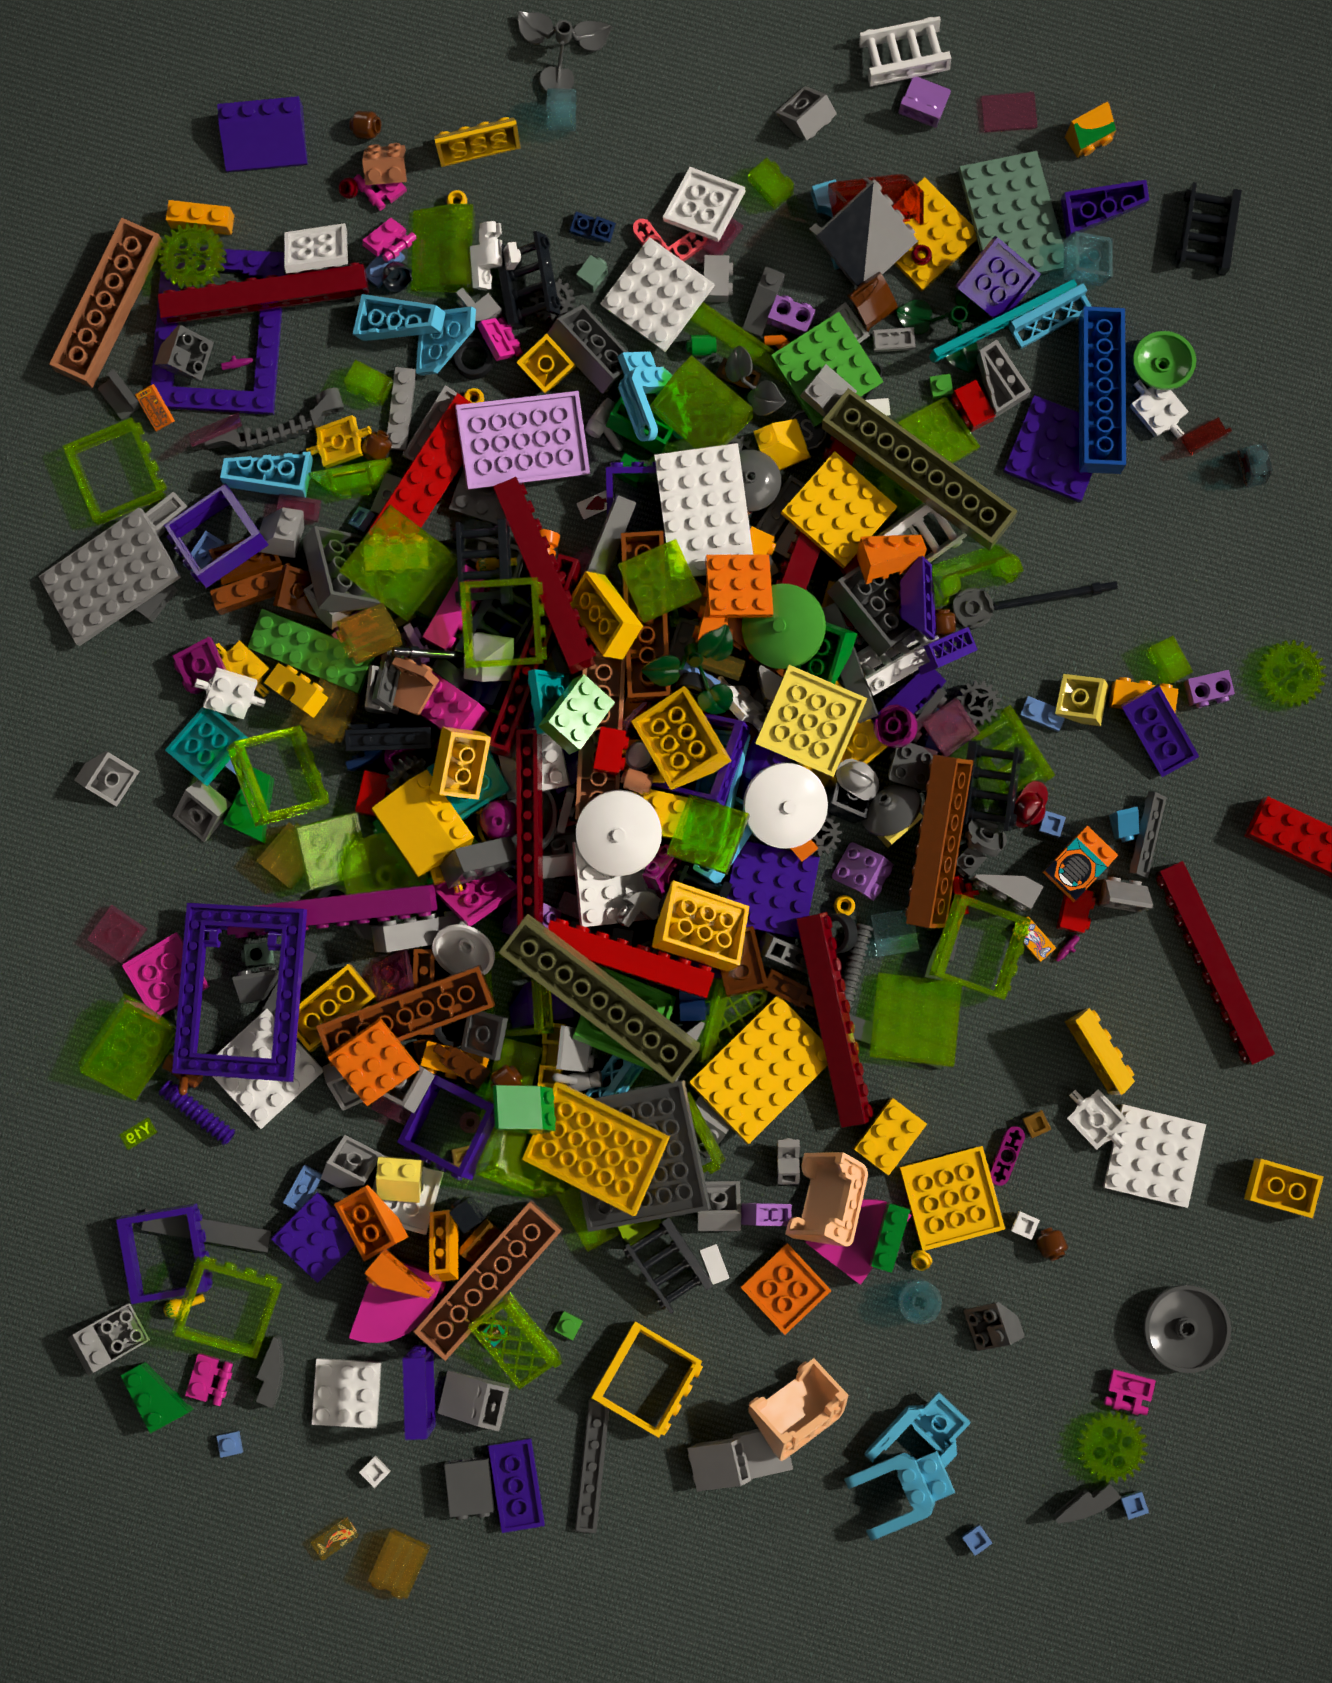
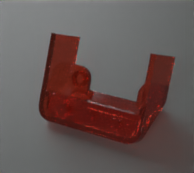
(898, 187)

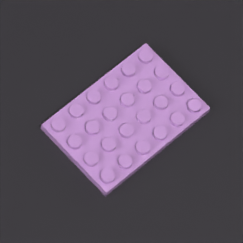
(522, 439)

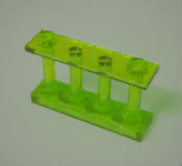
(1019, 736)

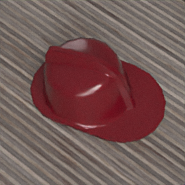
(1031, 804)

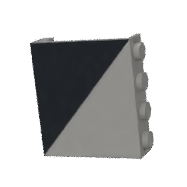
(866, 235)

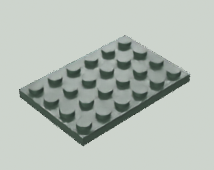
(1013, 203)

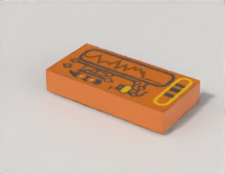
(154, 407)

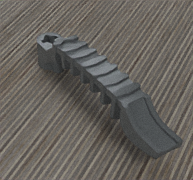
(328, 403)

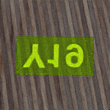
(138, 1133)

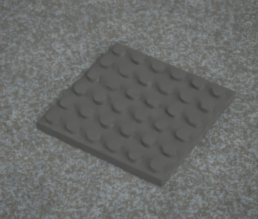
(679, 1178)

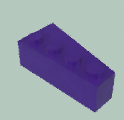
(1097, 205)
(916, 692)

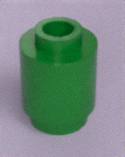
(701, 345)

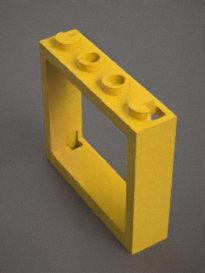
(683, 1389)

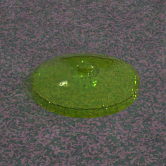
(378, 866)

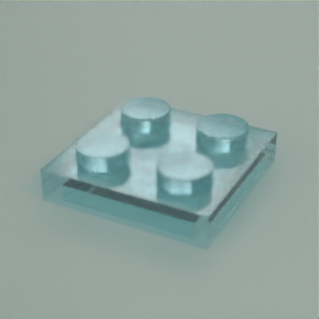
(893, 934)

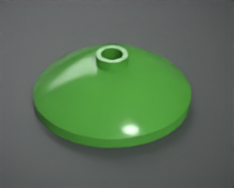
(1168, 350)

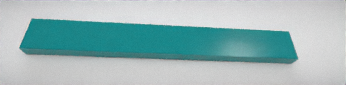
(997, 323)

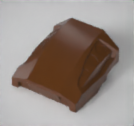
(873, 300)

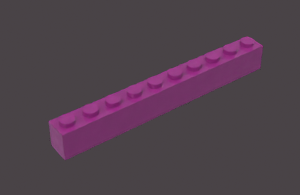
(357, 907)

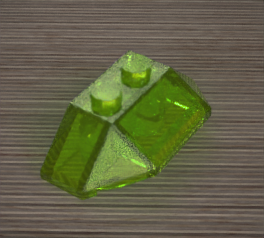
(353, 478)

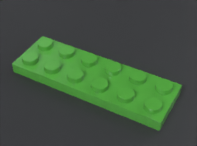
(307, 650)

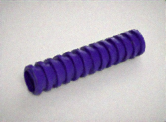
(197, 1112)

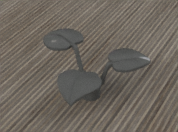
(537, 26)
(764, 397)

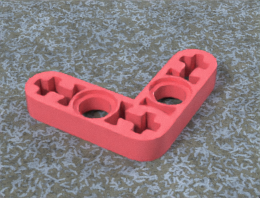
(640, 236)

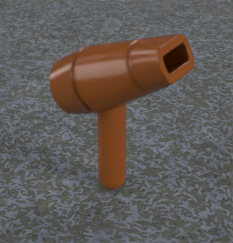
(185, 1079)

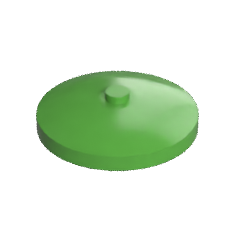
(791, 633)

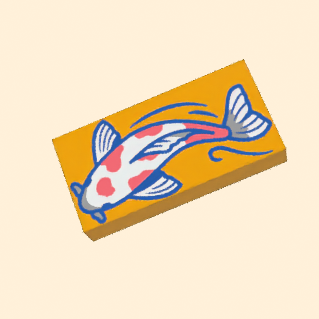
(1037, 942)

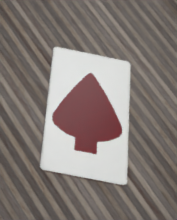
(593, 505)

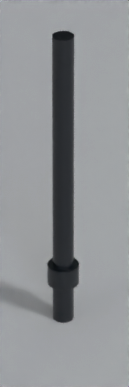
(1094, 589)
(414, 652)

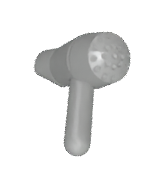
(597, 424)
(580, 1081)

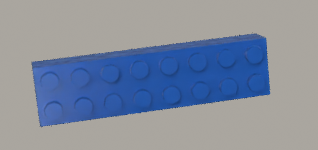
(1102, 390)

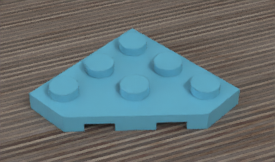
(437, 348)

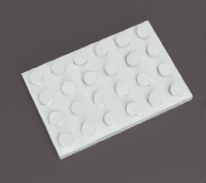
(704, 503)

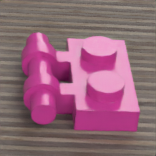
(390, 191)
(385, 236)
(500, 338)
(202, 1379)
(1131, 1385)

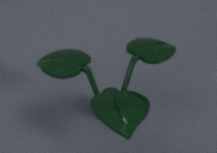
(918, 314)
(713, 644)

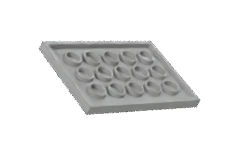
(109, 576)

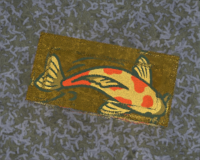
(334, 1538)

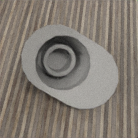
(858, 779)

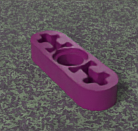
(1006, 1138)

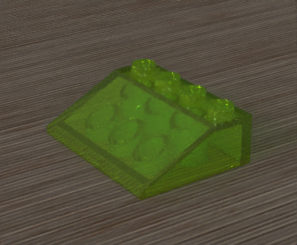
(443, 248)
(701, 406)
(128, 1047)

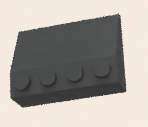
(325, 554)
(872, 608)

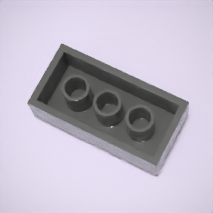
(589, 347)

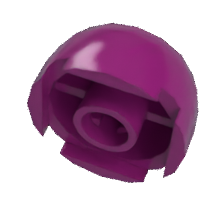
(895, 726)
(499, 819)

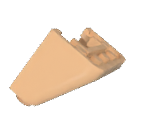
(831, 1199)
(799, 1409)

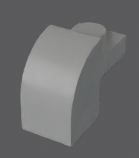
(485, 308)
(638, 902)
(788, 1161)

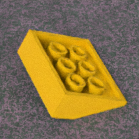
(477, 141)
(680, 739)
(422, 823)
(701, 927)
(1100, 1052)

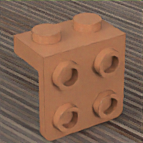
(384, 164)
(414, 685)

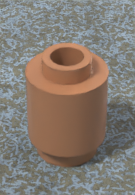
(636, 781)

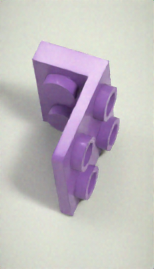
(924, 101)

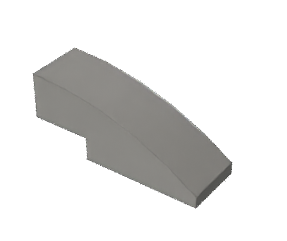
(165, 511)

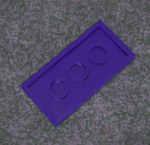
(1160, 730)
(516, 1485)

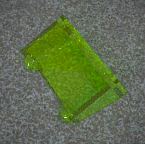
(948, 573)
(504, 1165)

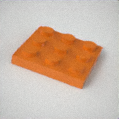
(739, 586)
(373, 1062)
(785, 1288)

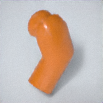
(776, 340)

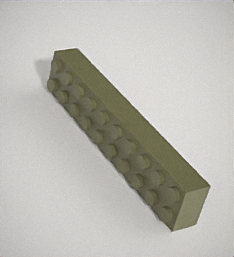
(919, 469)
(600, 998)

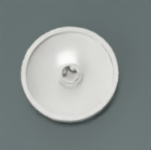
(785, 805)
(618, 833)

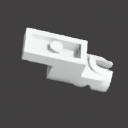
(486, 254)

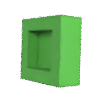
(941, 386)
(568, 1325)

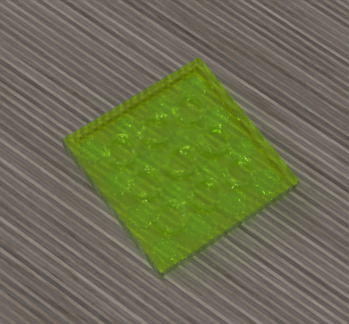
(398, 563)
(915, 1020)

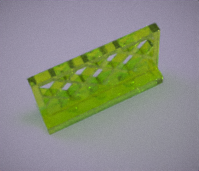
(714, 1021)
(529, 1329)

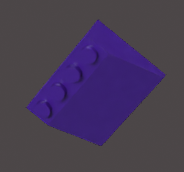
(262, 134)

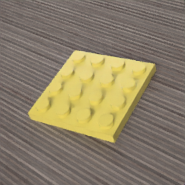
(811, 720)

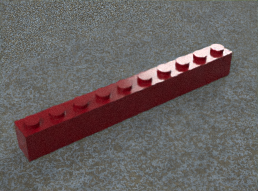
(263, 293)
(804, 551)
(542, 565)
(518, 697)
(529, 825)
(1215, 964)
(834, 1019)

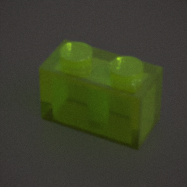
(771, 183)
(368, 382)
(1169, 661)

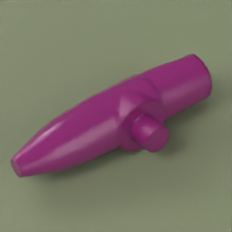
(235, 363)
(1069, 946)

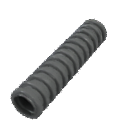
(855, 961)

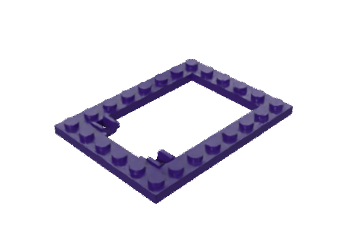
(262, 399)
(214, 918)

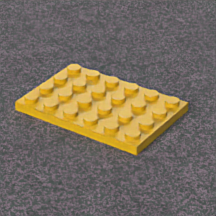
(761, 1069)
(598, 1150)

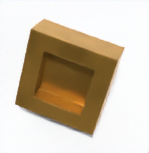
(1036, 1124)

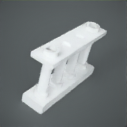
(909, 68)
(916, 519)
(897, 669)

